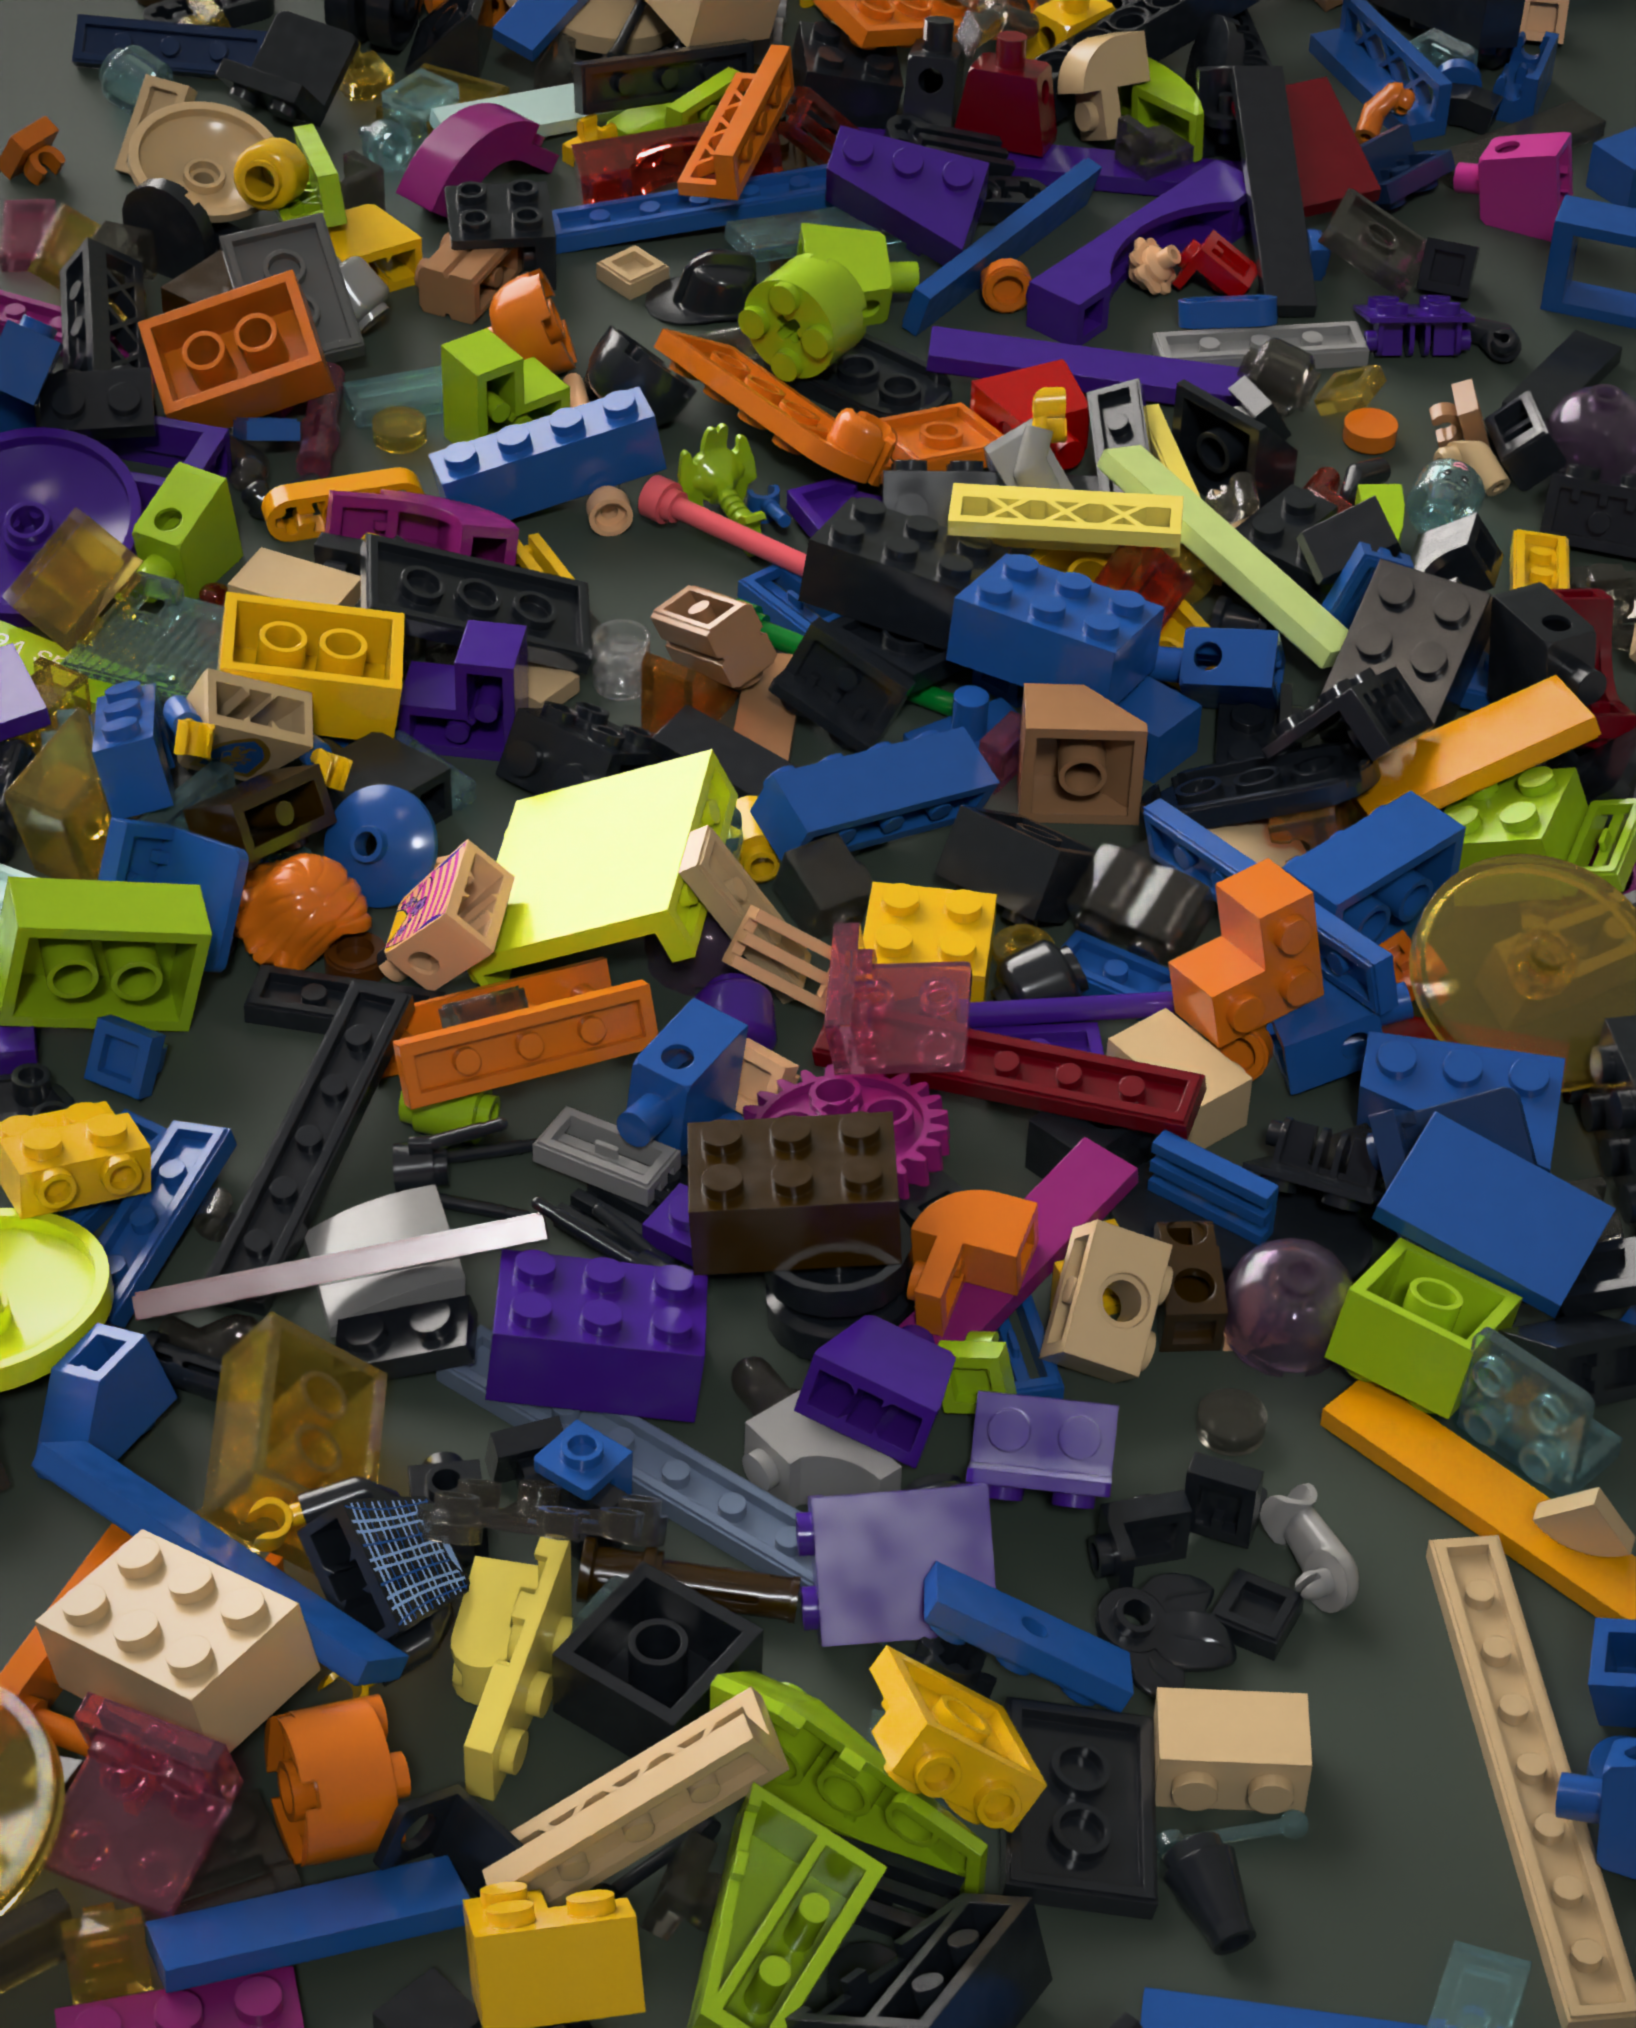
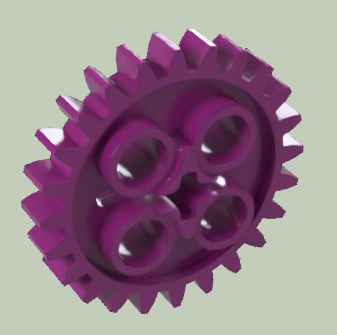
(918, 1117)

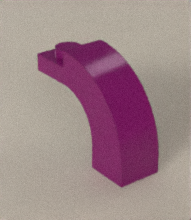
(468, 149)
(425, 522)

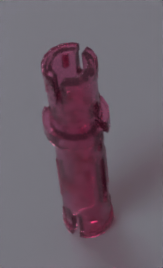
(320, 429)

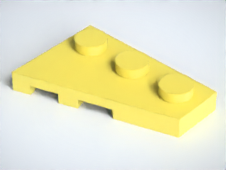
(525, 1683)

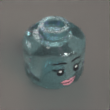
(1445, 493)

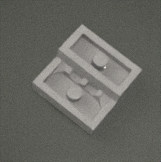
(376, 1222)

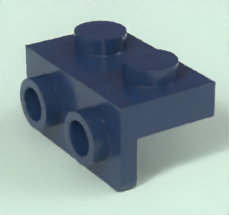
(1401, 168)

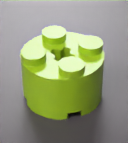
(804, 316)

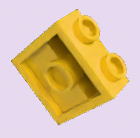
(72, 1159)
(952, 1744)

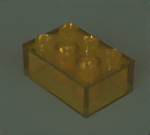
(288, 1423)

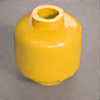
(271, 174)

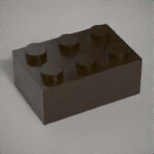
(793, 1193)

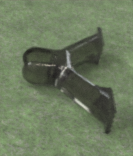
(992, 17)

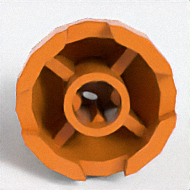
(531, 322)

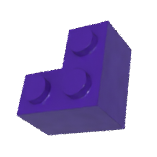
(473, 703)

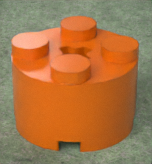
(334, 1779)

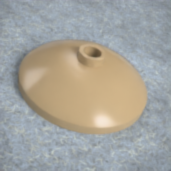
(198, 150)

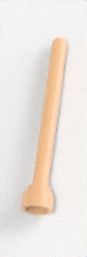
(607, 506)

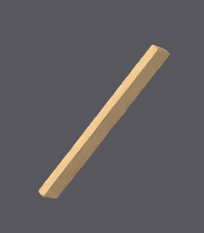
(1524, 1764)

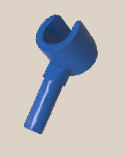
(770, 505)

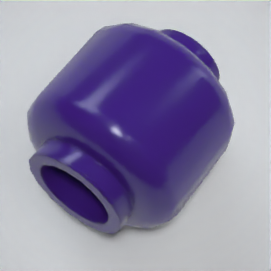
(745, 1001)

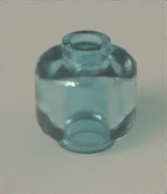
(124, 74)

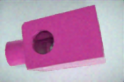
(1520, 181)

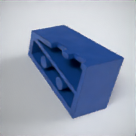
(1427, 1072)

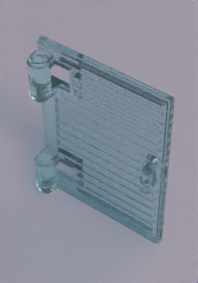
(152, 647)

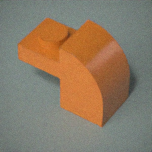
(973, 1240)

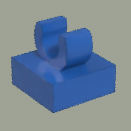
(125, 1056)

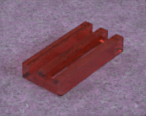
(798, 117)

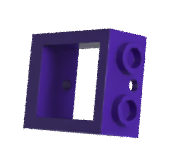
(175, 442)

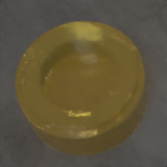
(399, 429)

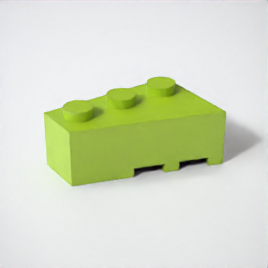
(777, 1915)

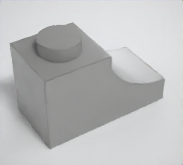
(804, 1458)

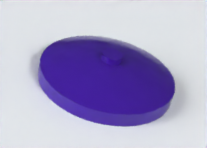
(42, 482)

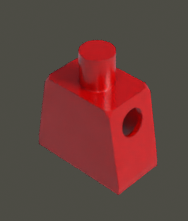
(1008, 397)

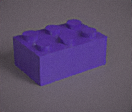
(598, 1335)

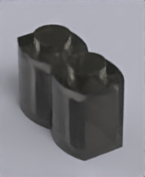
(1140, 905)

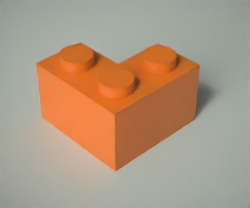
(1259, 964)

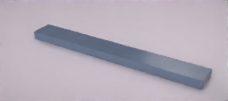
(692, 1486)

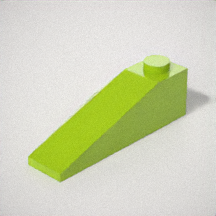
(844, 1784)

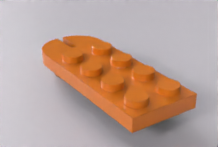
(891, 21)
(850, 445)

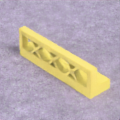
(1066, 518)

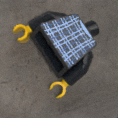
(374, 1563)

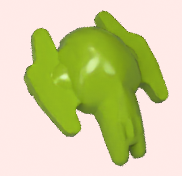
(721, 476)

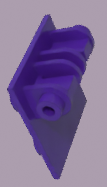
(1436, 310)

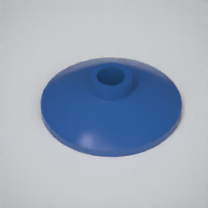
(404, 840)

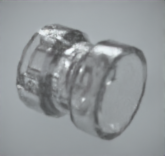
(619, 653)

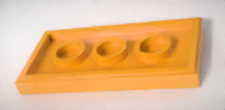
(1484, 747)

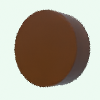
(355, 957)

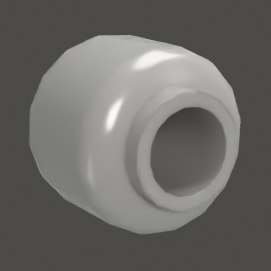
(365, 291)

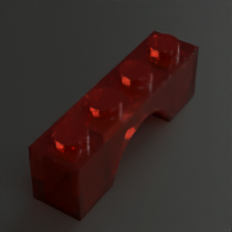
(646, 161)

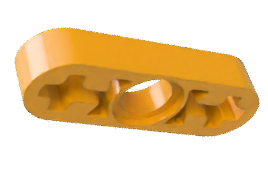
(302, 495)

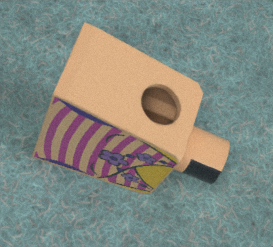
(448, 920)

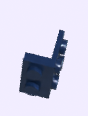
(1492, 1114)

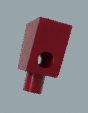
(1010, 97)

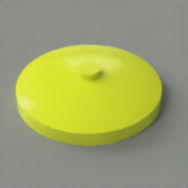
(50, 1292)

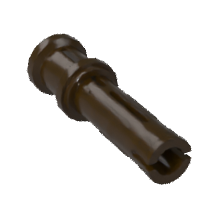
(732, 1588)

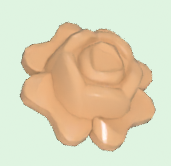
(1152, 265)

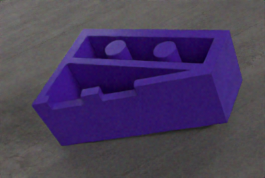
(908, 191)

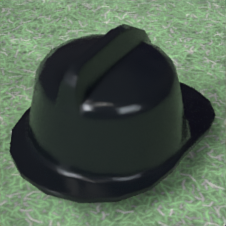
(707, 291)

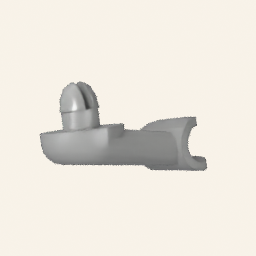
(1327, 1567)

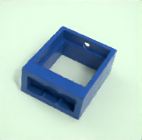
(1596, 222)

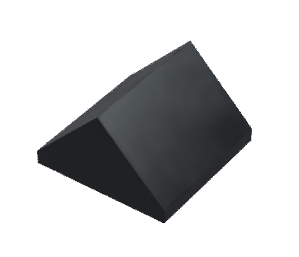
(454, 37)

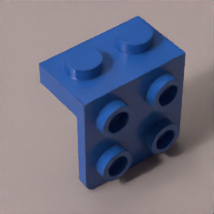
(177, 856)

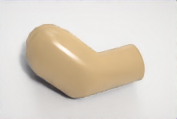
(1481, 459)

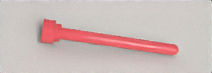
(666, 502)

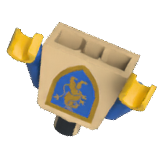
(248, 728)

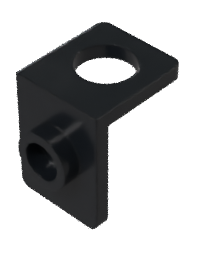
(453, 1828)

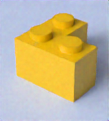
(553, 1962)

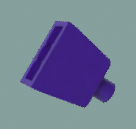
(879, 1386)

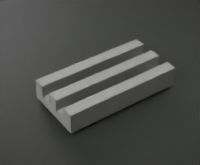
(601, 1162)

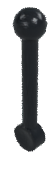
(708, 1828)

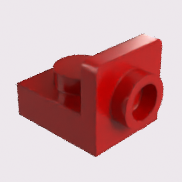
(1221, 264)

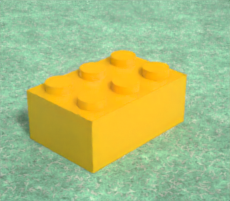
(334, 651)

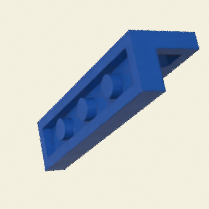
(1362, 68)

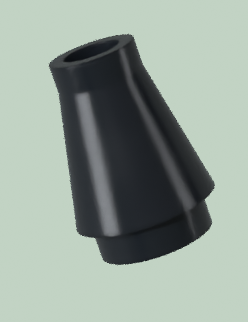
(1210, 1888)

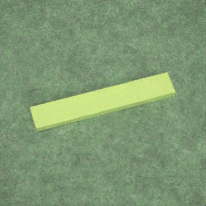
(1233, 557)

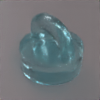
(386, 144)

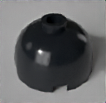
(625, 364)

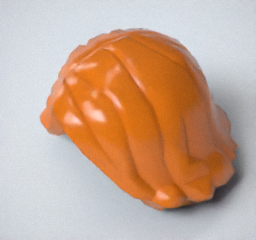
(298, 910)

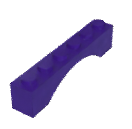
(1075, 294)

